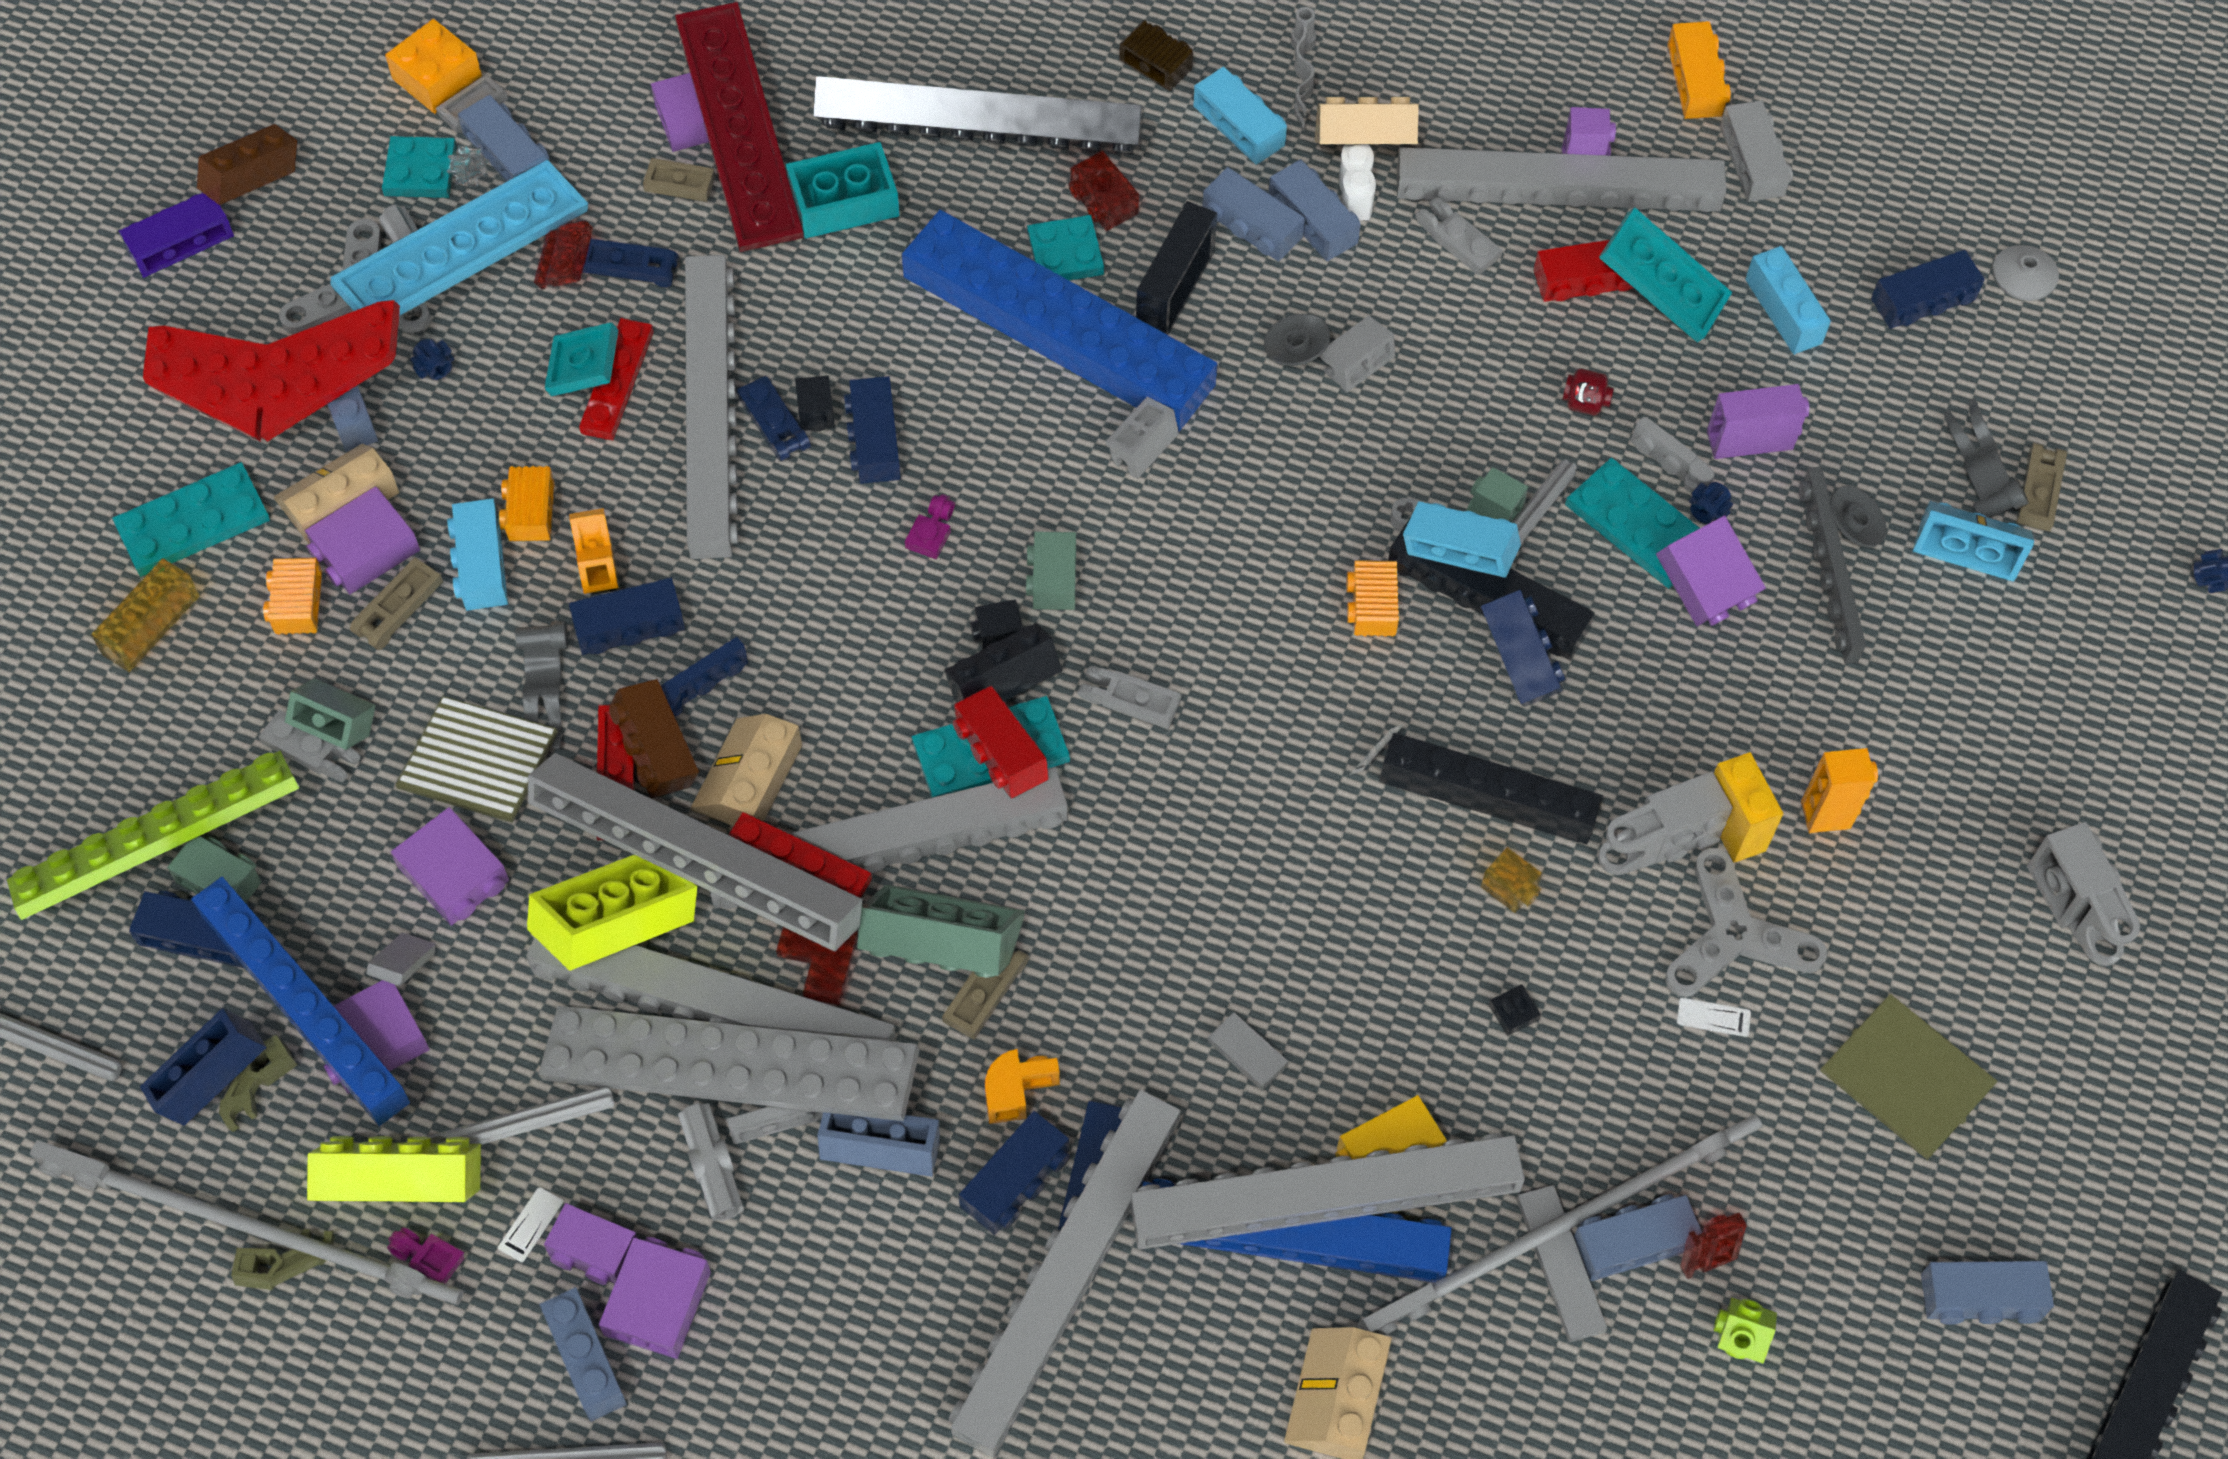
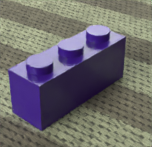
(176, 233)

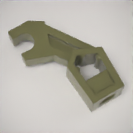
(244, 1086)
(283, 1266)

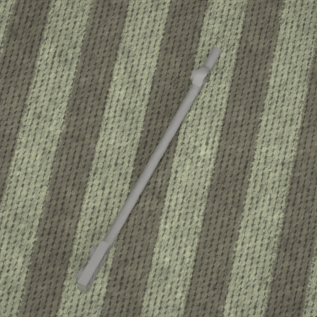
(92, 1173)
(1417, 1303)

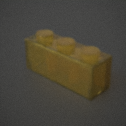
(145, 615)

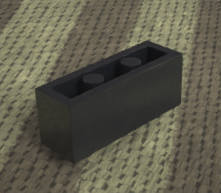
(1006, 665)

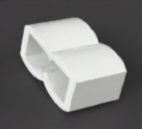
(1357, 179)

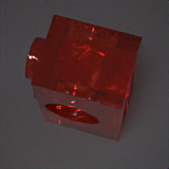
(1103, 191)

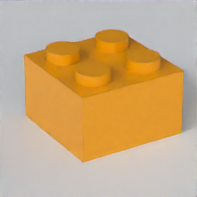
(433, 65)

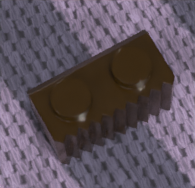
(1156, 55)

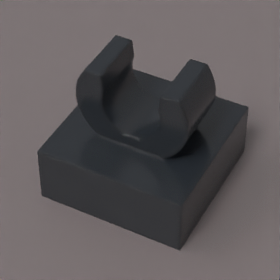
(1514, 1010)

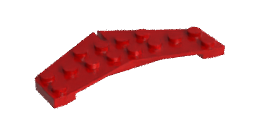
(274, 384)

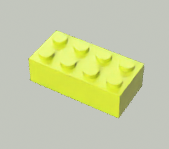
(609, 910)
(394, 1170)

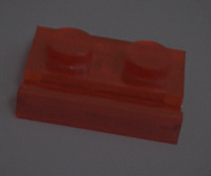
(563, 255)
(1715, 1246)

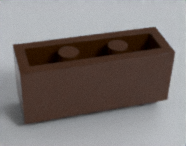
(246, 164)
(653, 738)

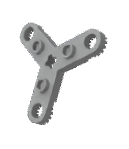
(327, 304)
(1758, 941)

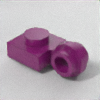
(930, 534)
(433, 1259)

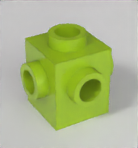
(1745, 1329)

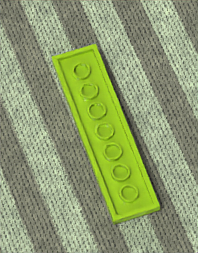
(150, 835)

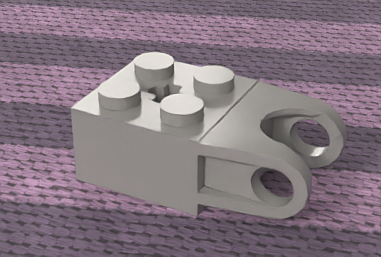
(1669, 825)
(2084, 890)

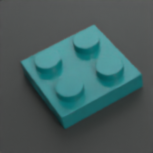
(418, 167)
(1067, 247)
(581, 359)

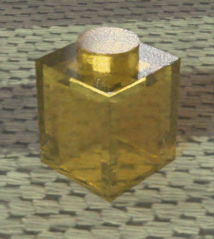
(1512, 880)

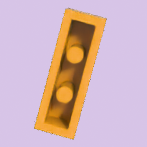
(1698, 70)
(1838, 790)

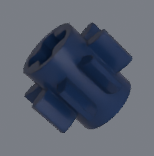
(432, 359)
(1710, 502)
(2212, 571)

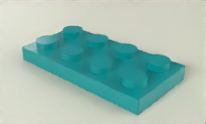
(1665, 274)
(1630, 516)
(191, 518)
(951, 766)

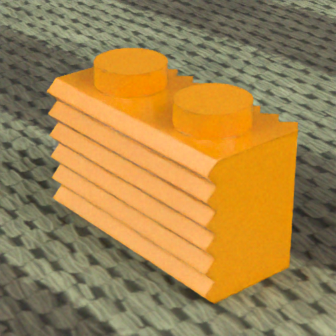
(528, 503)
(293, 595)
(1374, 598)

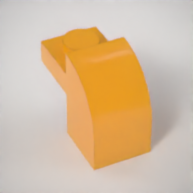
(594, 551)
(1008, 1080)

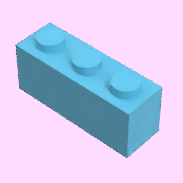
(1240, 115)
(1787, 300)
(1462, 539)
(478, 554)

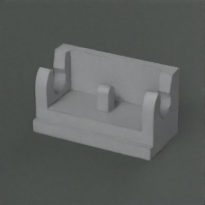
(1358, 353)
(1143, 436)

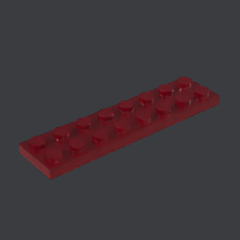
(738, 127)

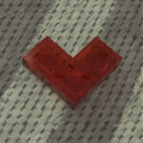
(827, 967)

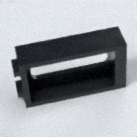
(1177, 267)

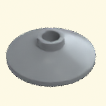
(2025, 272)

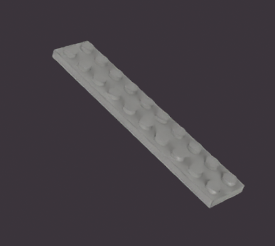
(730, 1062)

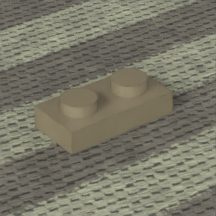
(679, 179)

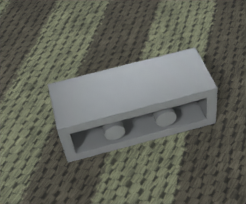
(1755, 151)

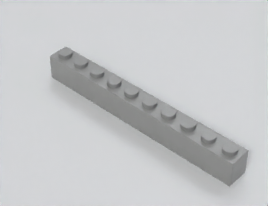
(1561, 179)
(708, 407)
(935, 826)
(695, 851)
(703, 993)
(1326, 1191)
(1064, 1275)

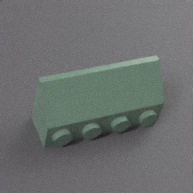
(939, 930)

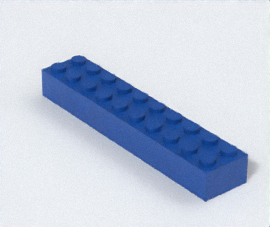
(1057, 318)

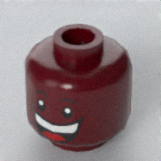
(1587, 392)

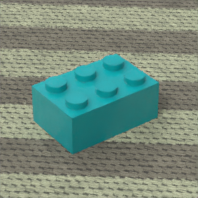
(843, 190)

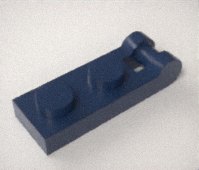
(631, 262)
(773, 418)
(704, 674)

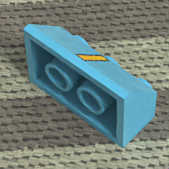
(1973, 540)

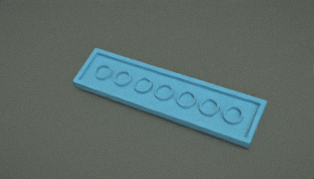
(463, 241)

